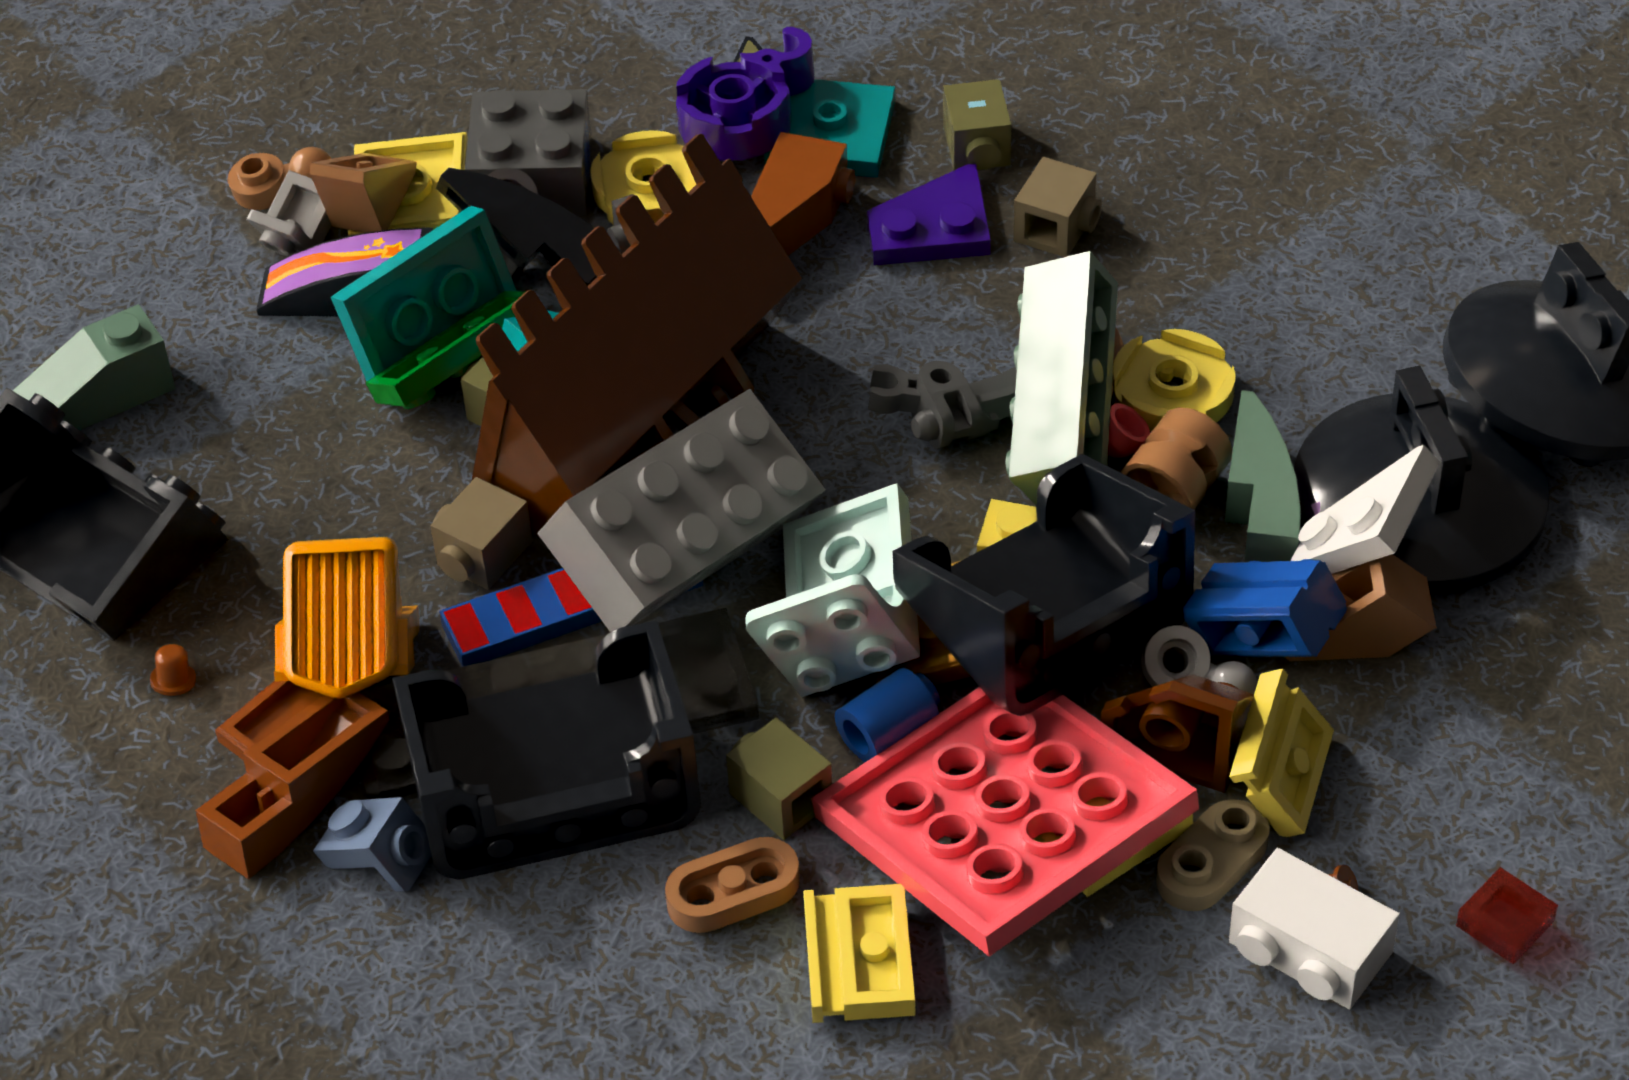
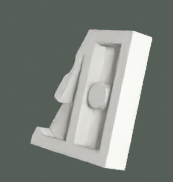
(1371, 518)

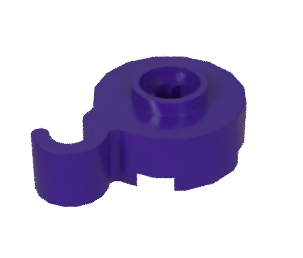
(745, 102)

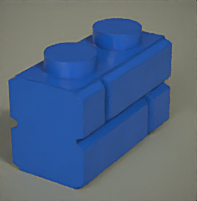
(1266, 608)

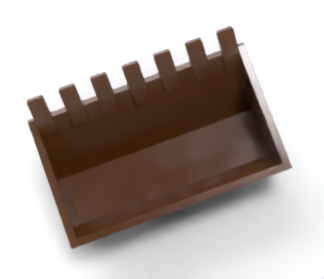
(633, 342)

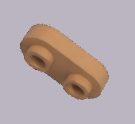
(730, 884)

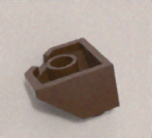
(1185, 726)

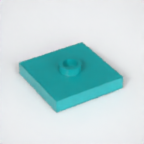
(847, 115)

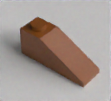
(803, 187)

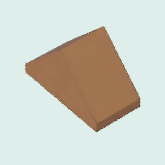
(362, 189)

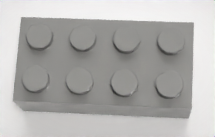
(680, 511)

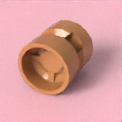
(1182, 456)

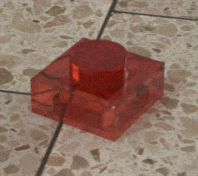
(1506, 915)

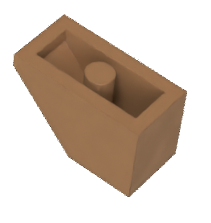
(1384, 613)

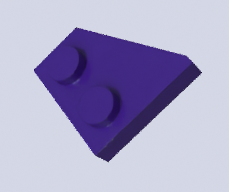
(932, 221)

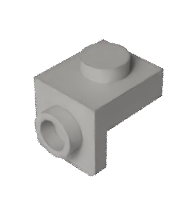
(294, 218)

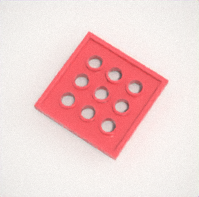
(1001, 839)

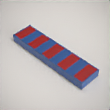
(517, 617)

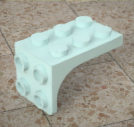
(840, 595)

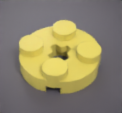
(633, 157)
(1182, 354)

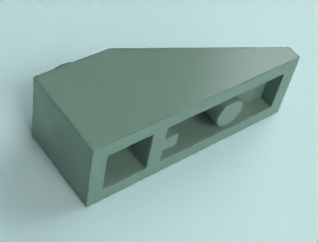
(104, 369)

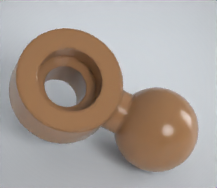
(260, 175)

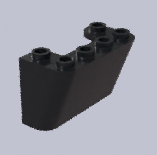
(87, 526)

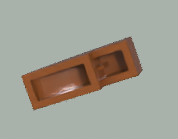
(289, 781)

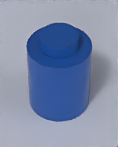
(887, 712)

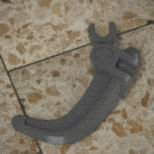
(943, 400)

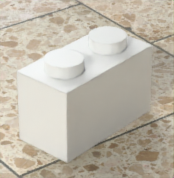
(1312, 929)

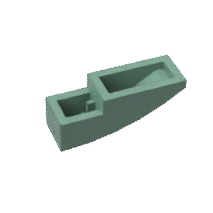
(1263, 485)

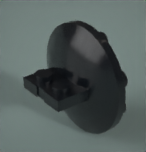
(1548, 359)
(1481, 504)

